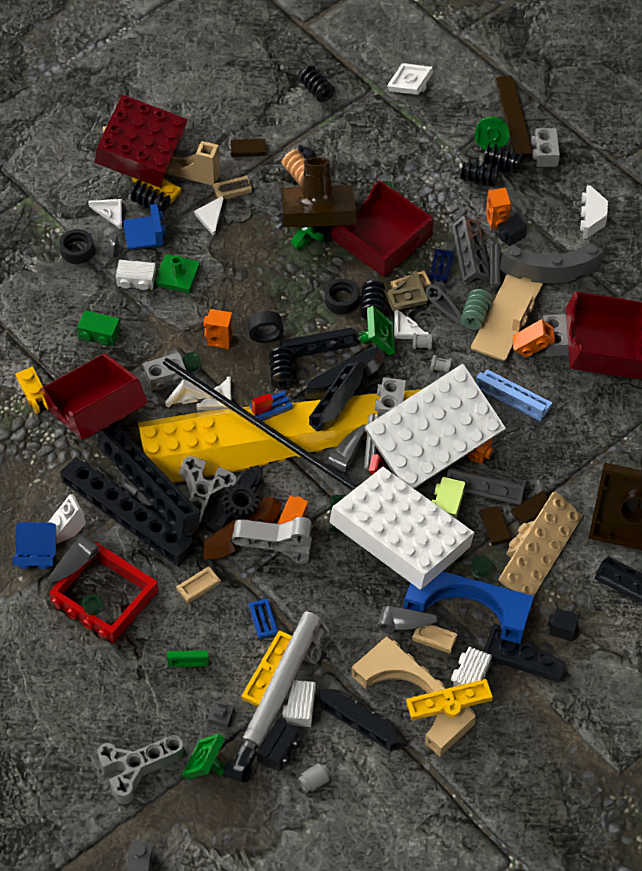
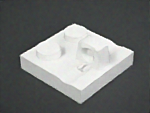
(410, 79)

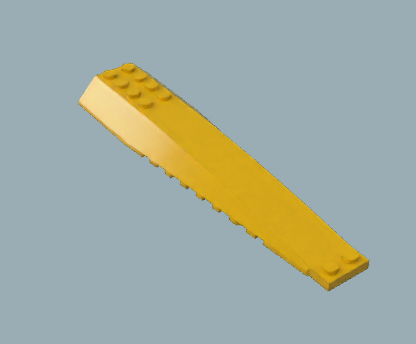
(236, 444)

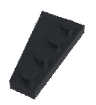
(523, 656)

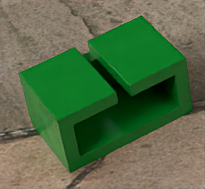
(99, 328)

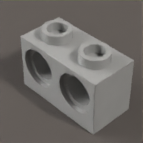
(546, 147)
(560, 346)
(159, 375)
(387, 398)

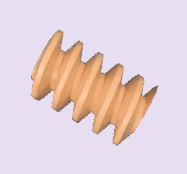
(295, 165)

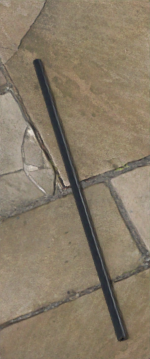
(260, 424)

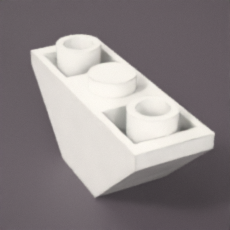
(593, 212)
(68, 519)

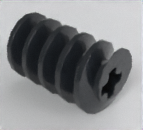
(316, 84)
(502, 158)
(479, 172)
(147, 196)
(372, 295)
(282, 368)

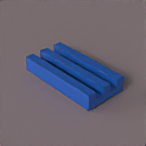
(278, 399)
(266, 633)

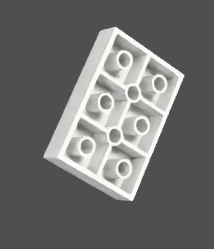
(435, 427)
(401, 527)

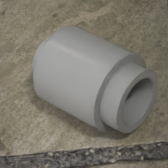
(314, 778)

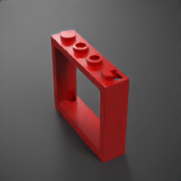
(146, 583)

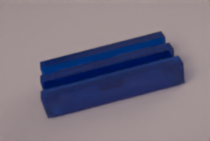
(438, 276)

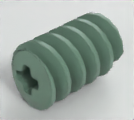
(476, 309)

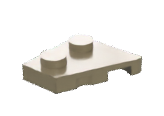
(407, 293)

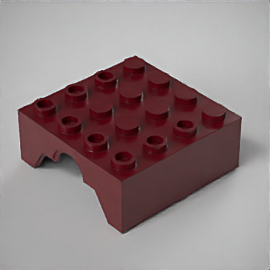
(140, 141)
(385, 230)
(605, 335)
(94, 396)

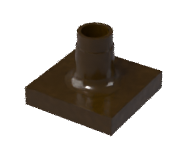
(318, 201)
(618, 507)

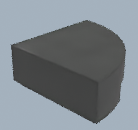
(114, 245)

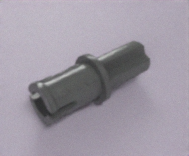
(135, 493)

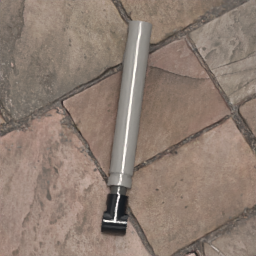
(302, 647)

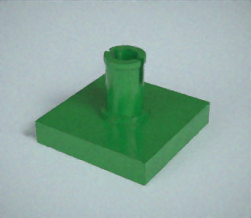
(177, 273)
(379, 331)
(205, 758)

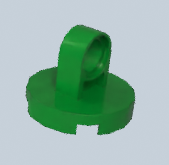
(492, 130)
(304, 235)

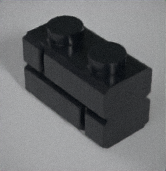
(278, 745)

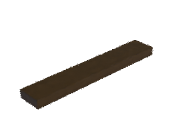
(513, 115)

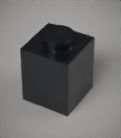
(512, 230)
(563, 624)

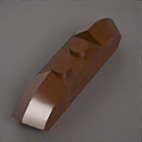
(221, 542)

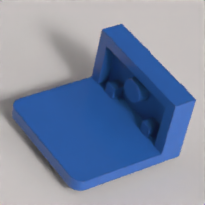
(145, 231)
(35, 545)

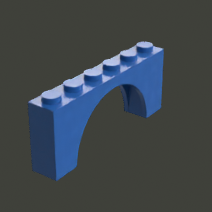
(508, 605)

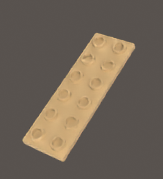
(506, 317)
(539, 545)

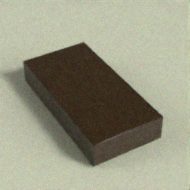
(248, 147)
(530, 508)
(494, 525)

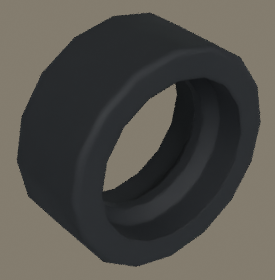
(72, 236)
(341, 285)
(265, 335)

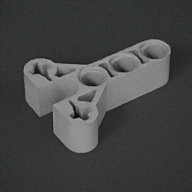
(196, 481)
(288, 538)
(131, 776)

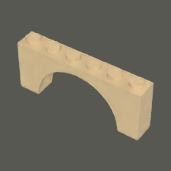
(200, 167)
(390, 662)

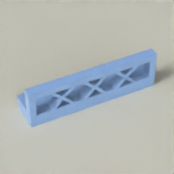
(513, 395)

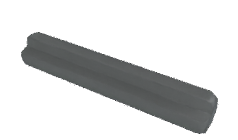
(495, 262)

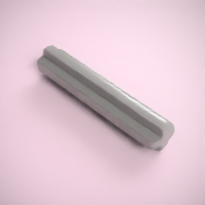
(370, 447)

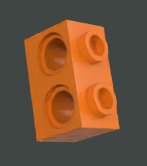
(497, 207)
(218, 328)

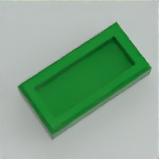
(188, 658)

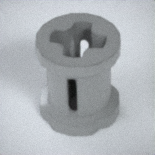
(422, 341)
(440, 364)

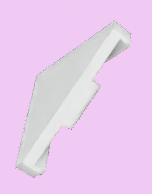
(109, 210)
(210, 214)
(405, 327)
(186, 393)
(213, 404)

